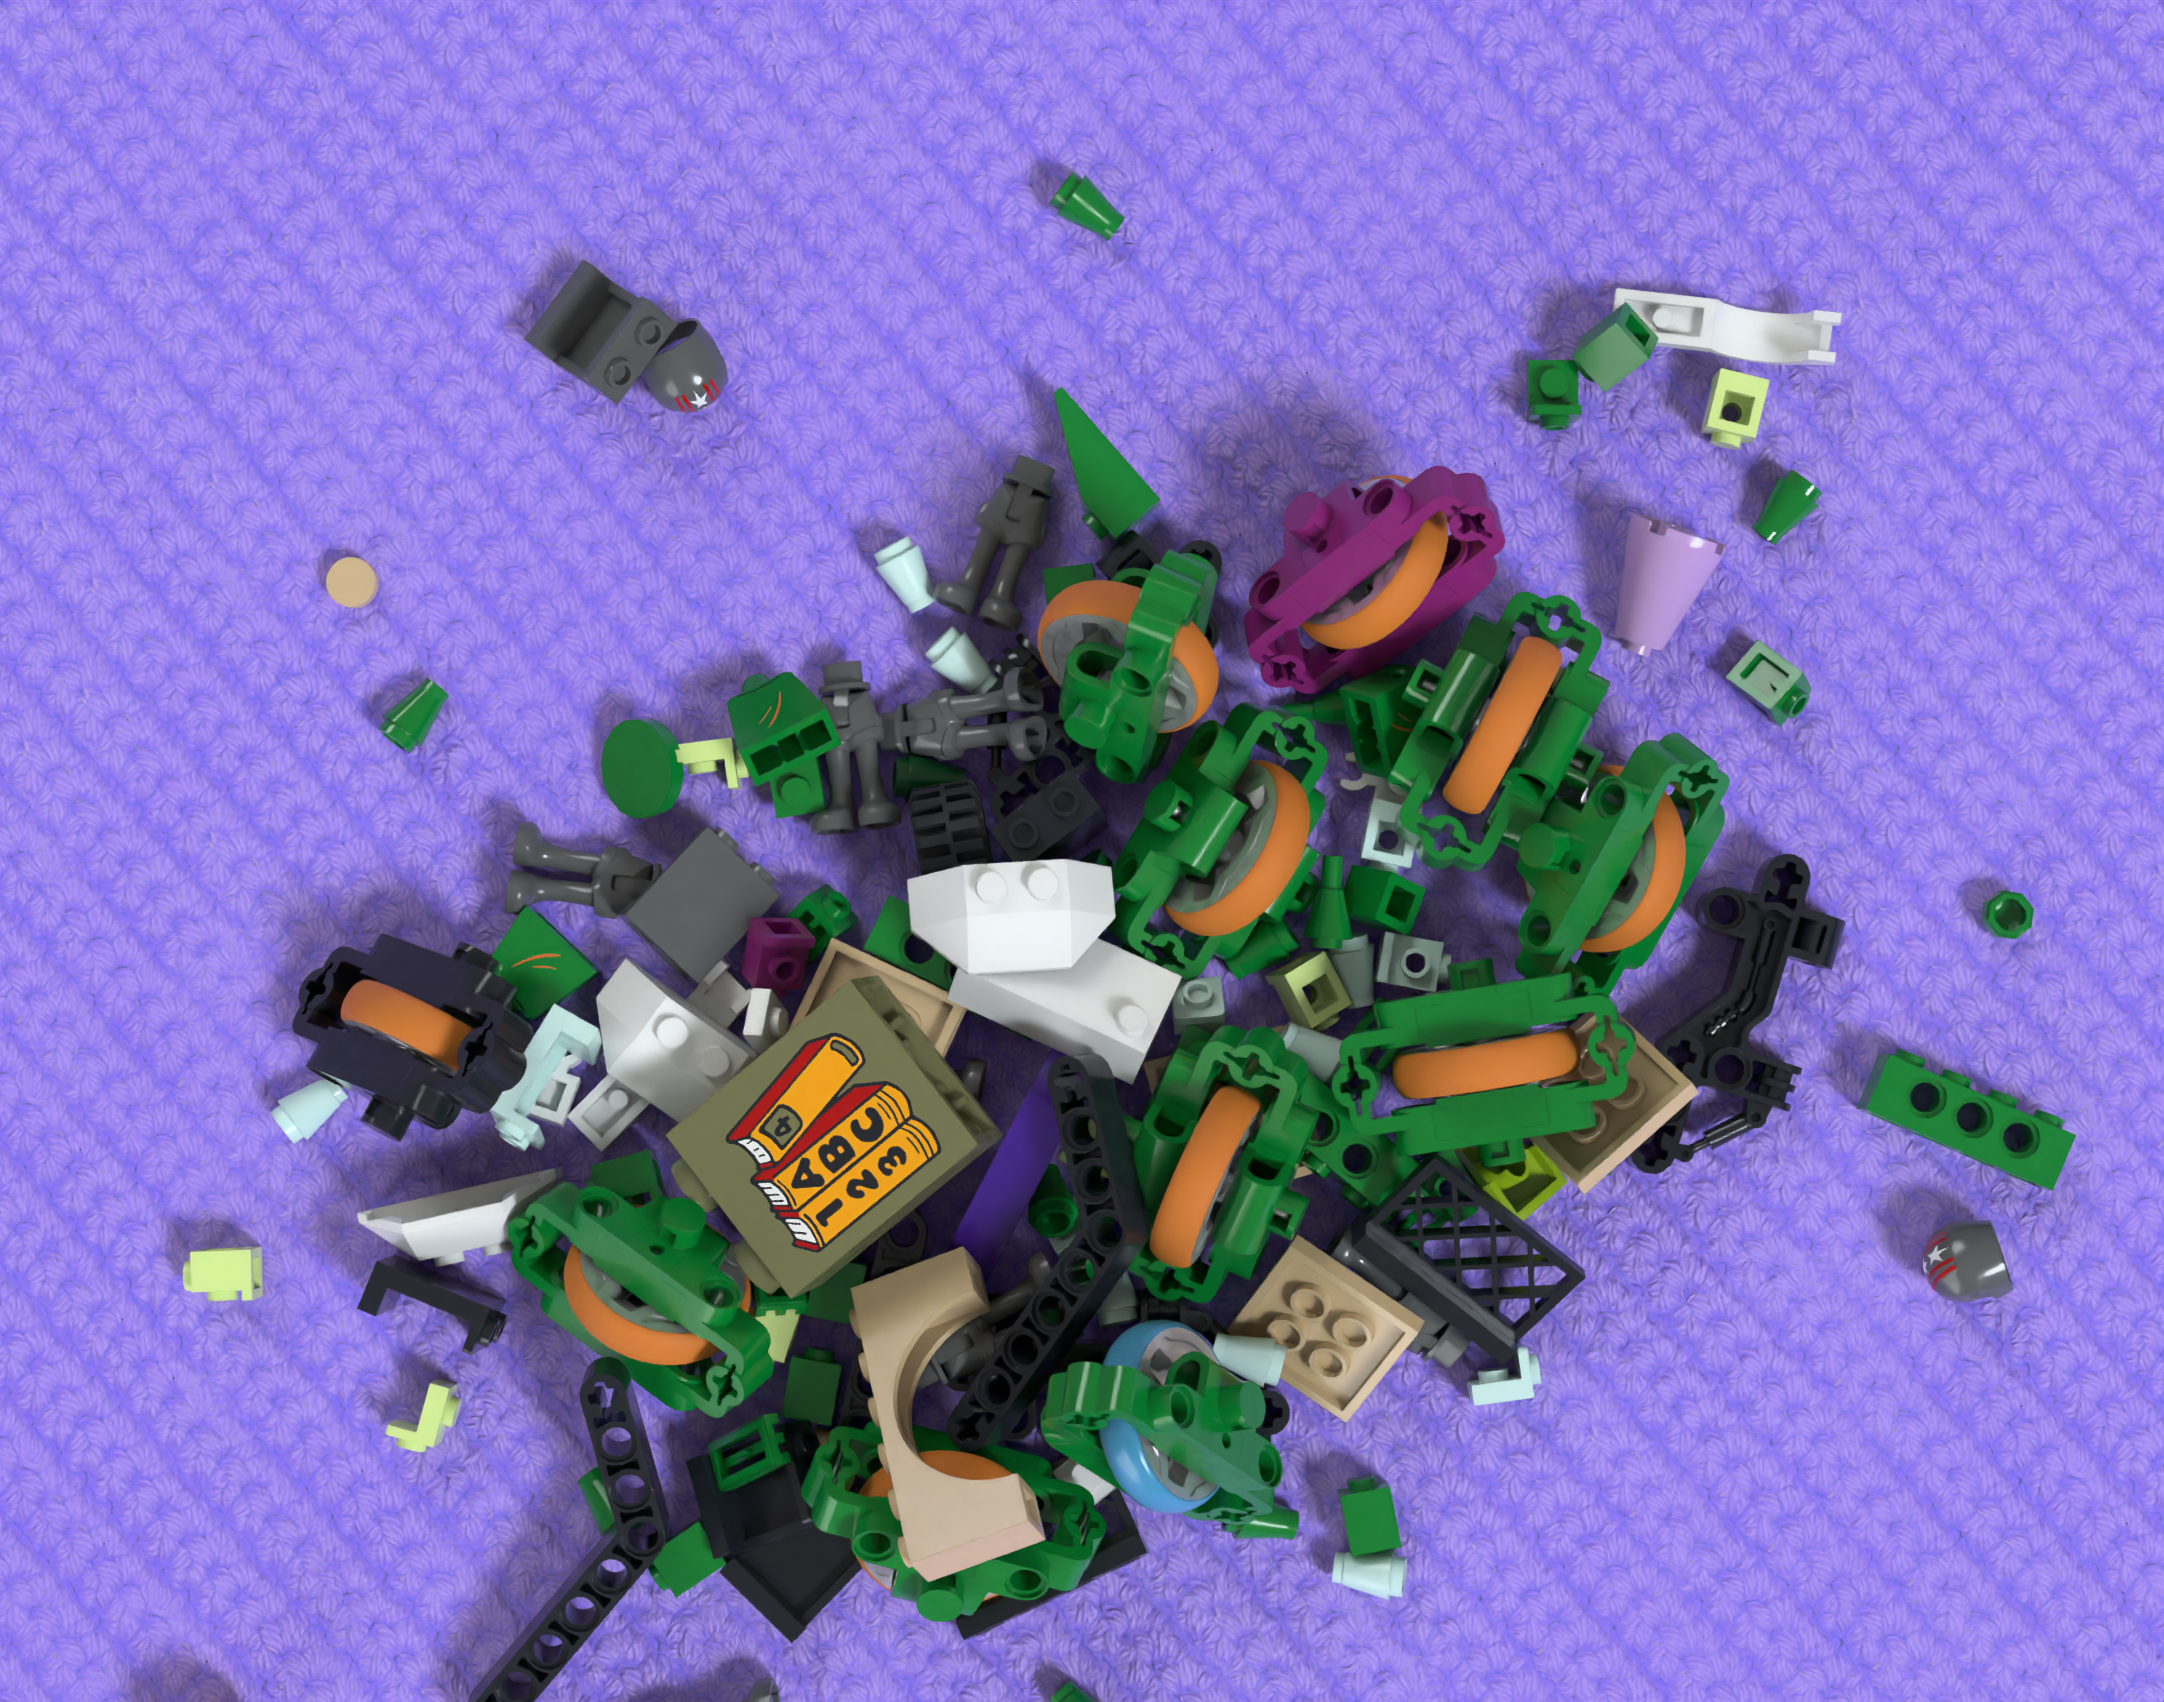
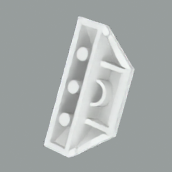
(1012, 913)
(665, 1043)
(459, 1219)

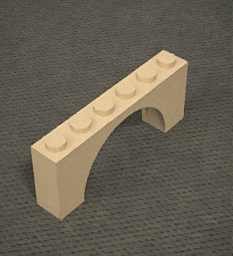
(901, 1325)

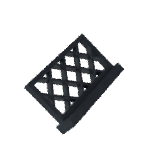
(1430, 1278)
(1110, 1556)

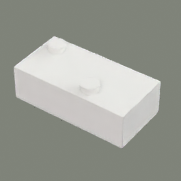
(1099, 1006)

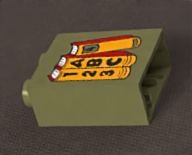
(829, 1138)

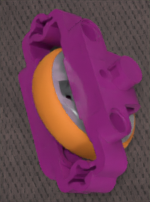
(1370, 574)

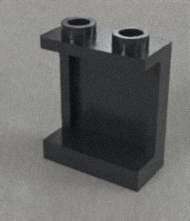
(1051, 822)
(401, 1276)
(762, 1509)
(794, 1577)

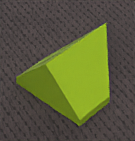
(1518, 1185)

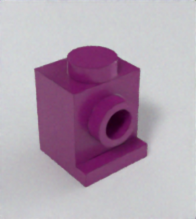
(776, 954)

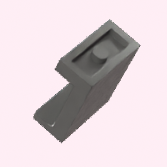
(600, 332)
(701, 904)

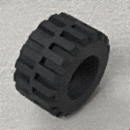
(949, 826)

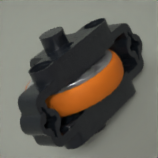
(422, 1032)

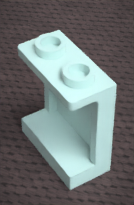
(556, 1035)

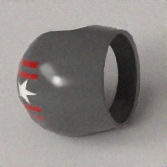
(689, 373)
(1966, 1262)

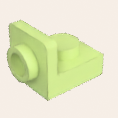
(703, 758)

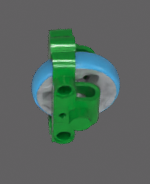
(1167, 1426)

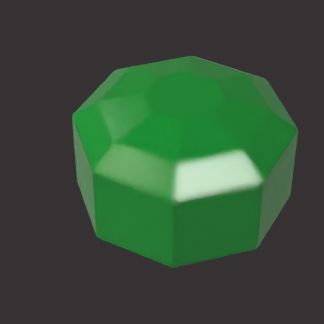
(2007, 915)

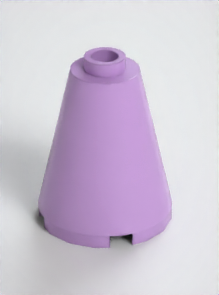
(1660, 580)

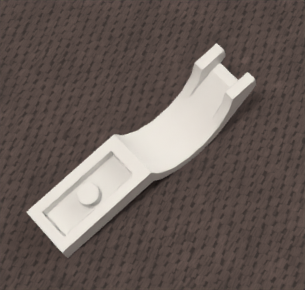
(1734, 331)
(613, 1105)

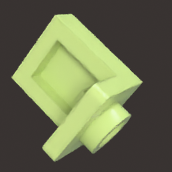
(438, 1412)

